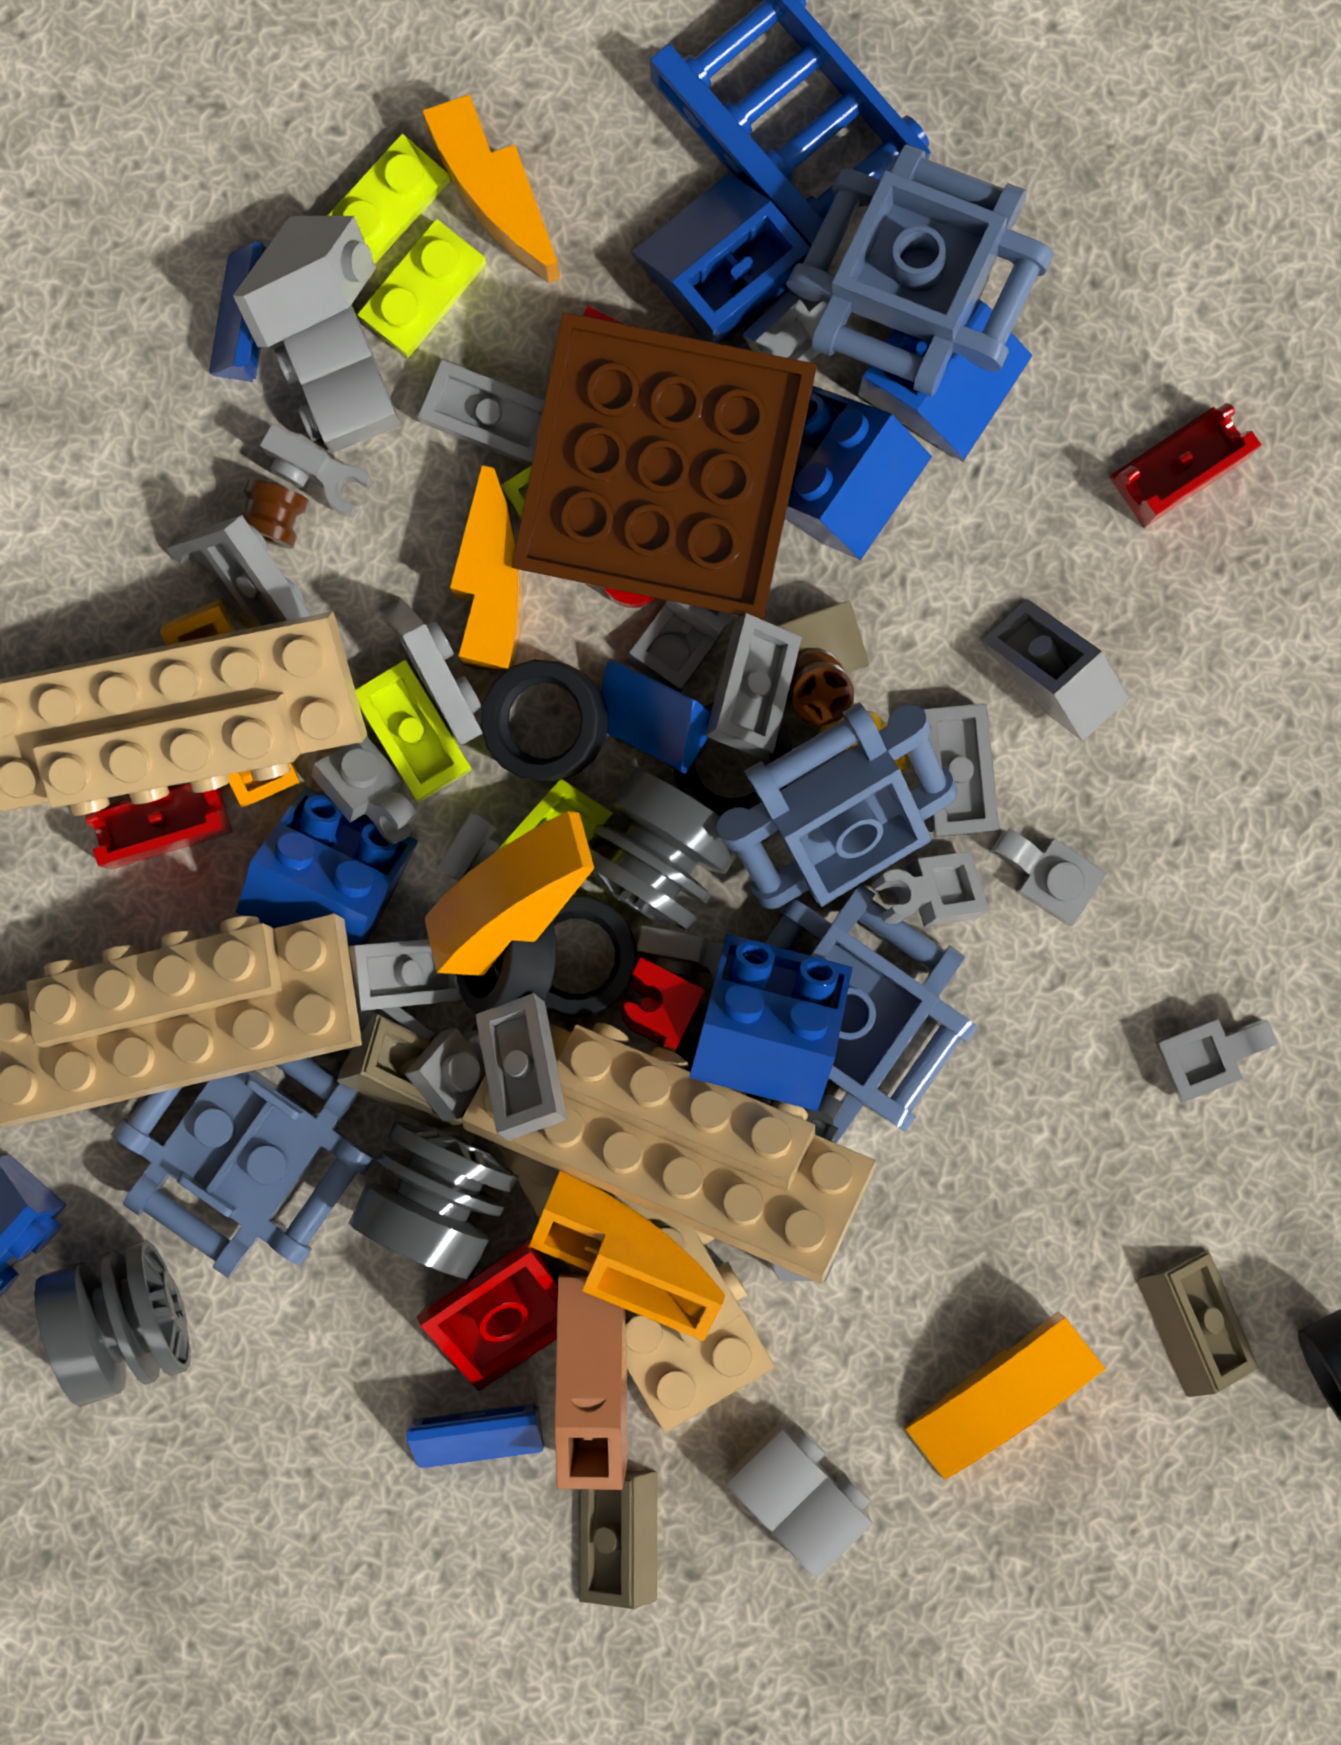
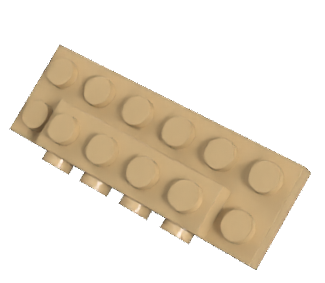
(176, 716)
(175, 1015)
(693, 1150)
(669, 1367)

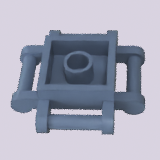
(919, 267)
(842, 809)
(881, 1005)
(244, 1156)

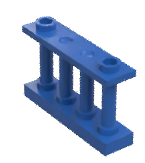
(728, 126)

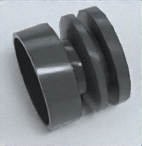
(659, 849)
(433, 1199)
(100, 1328)

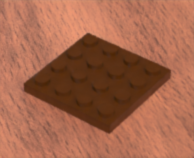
(663, 465)

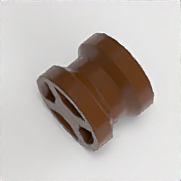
(273, 511)
(828, 695)

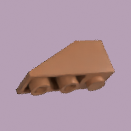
(590, 1390)

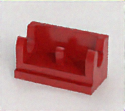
(1184, 464)
(150, 829)
(667, 1004)

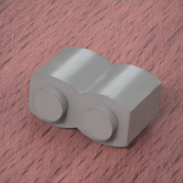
(339, 381)
(800, 1498)

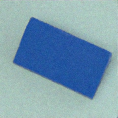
(234, 348)
(653, 716)
(476, 1435)

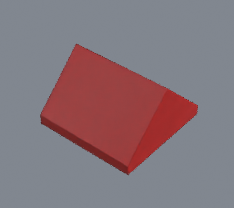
(496, 1315)

